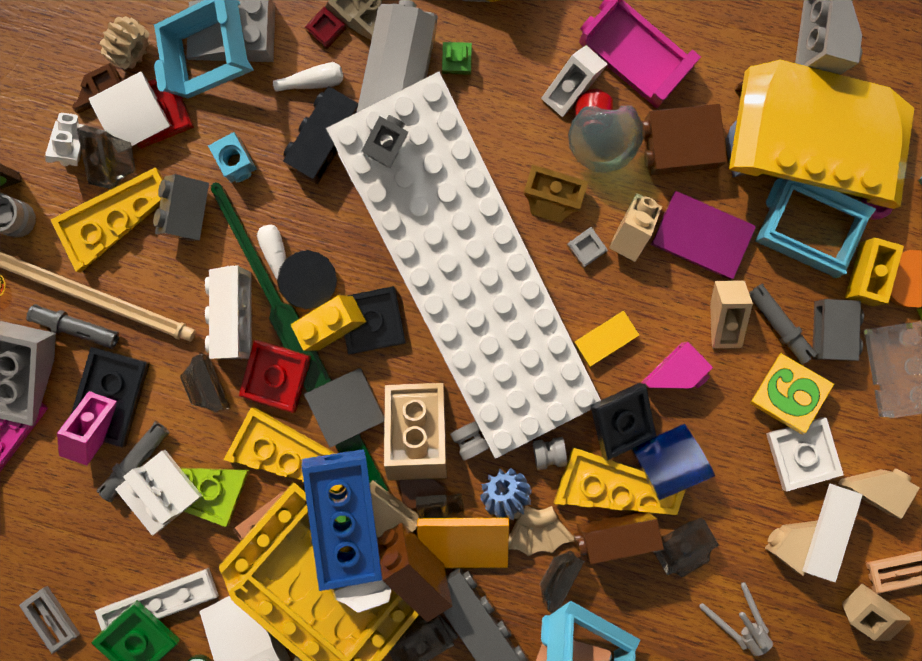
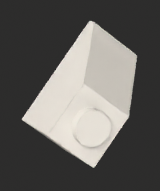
(574, 80)

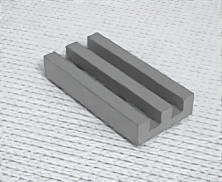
(49, 616)

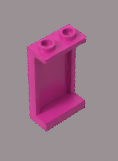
(637, 51)

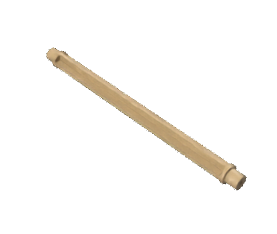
(97, 298)

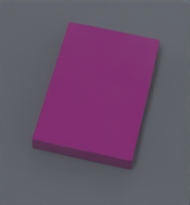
(703, 235)

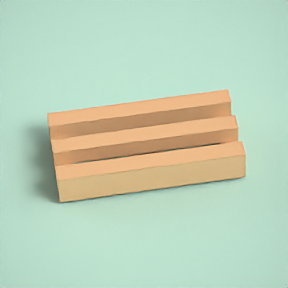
(876, 576)

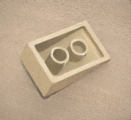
(415, 432)

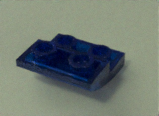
(673, 462)

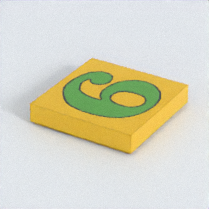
(791, 394)

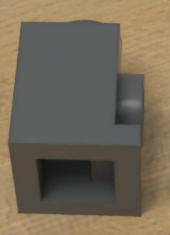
(373, 146)

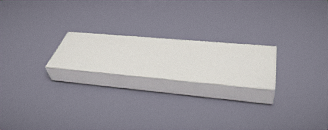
(165, 598)

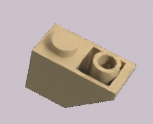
(636, 227)
(874, 614)

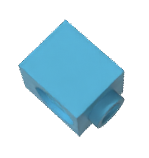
(224, 149)

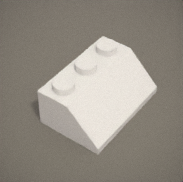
(229, 313)

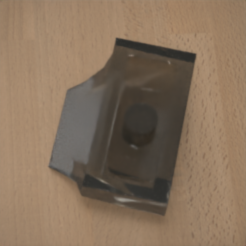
(105, 157)
(204, 385)
(440, 506)
(686, 548)
(559, 579)
(422, 641)

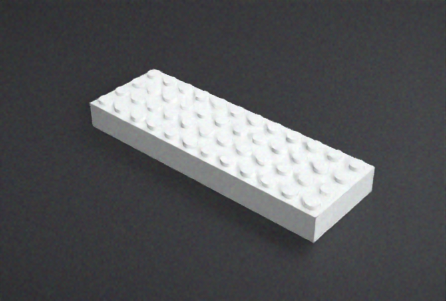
(467, 267)

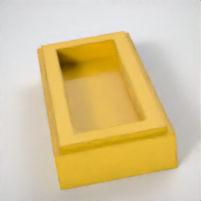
(606, 338)

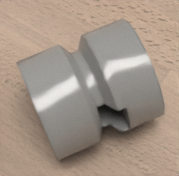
(15, 217)

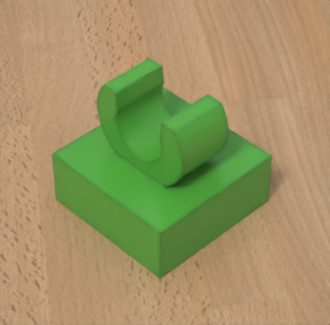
(456, 58)

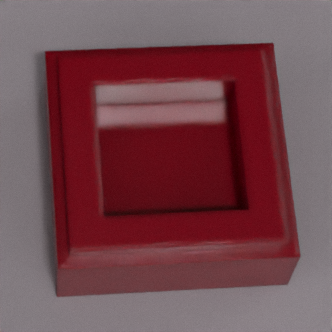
(325, 27)

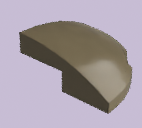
(356, 14)

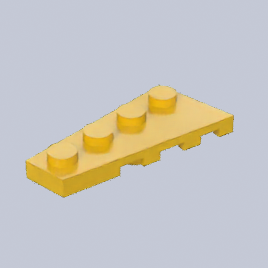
(104, 220)
(273, 447)
(609, 484)

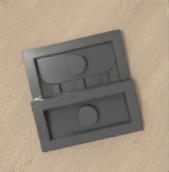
(345, 407)

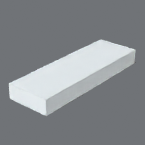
(832, 532)

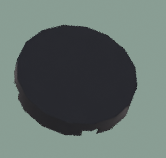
(307, 279)

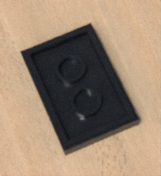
(117, 379)

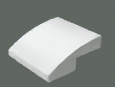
(130, 110)

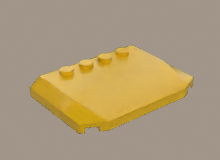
(823, 131)
(278, 587)

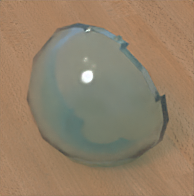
(605, 138)

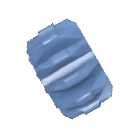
(506, 494)

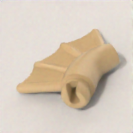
(538, 531)

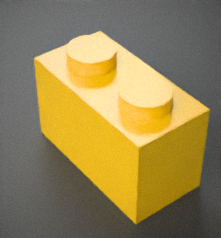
(874, 272)
(328, 323)

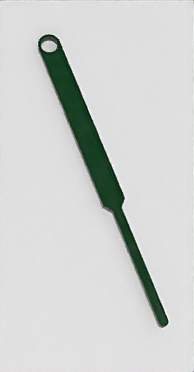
(282, 317)

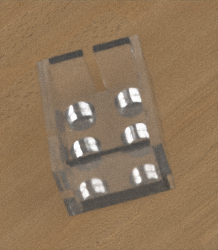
(897, 368)

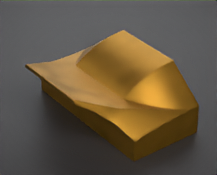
(553, 193)

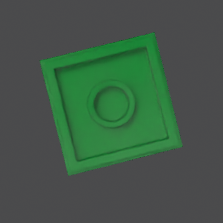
(135, 636)

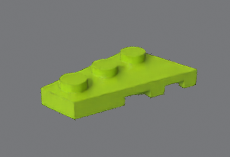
(219, 493)

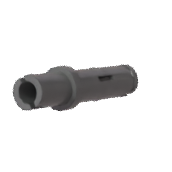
(61, 322)
(782, 324)
(134, 459)

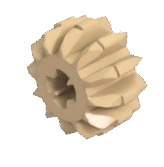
(124, 42)

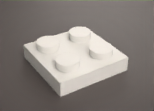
(805, 457)

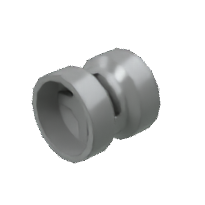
(473, 446)
(550, 453)

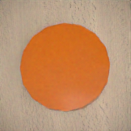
(908, 280)

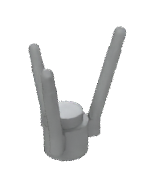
(754, 635)

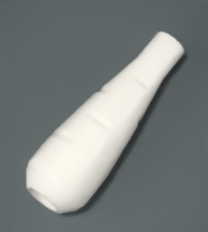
(315, 77)
(272, 247)

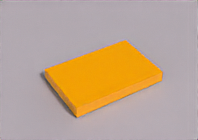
(466, 541)

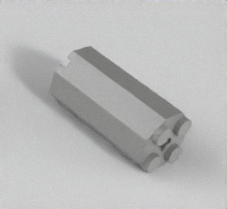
(397, 51)

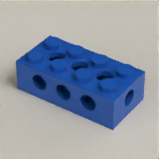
(333, 566)

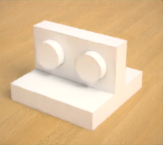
(158, 492)

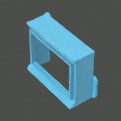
(172, 69)
(792, 248)
(559, 628)

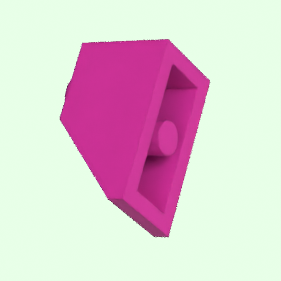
(680, 369)
(86, 428)

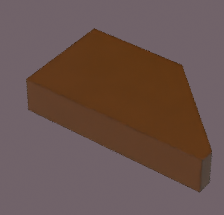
(95, 83)
(420, 487)

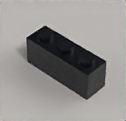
(313, 147)

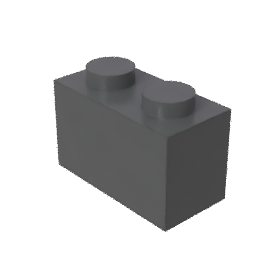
(181, 207)
(837, 330)

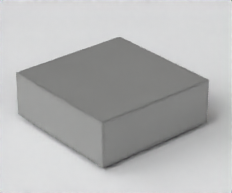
(587, 247)

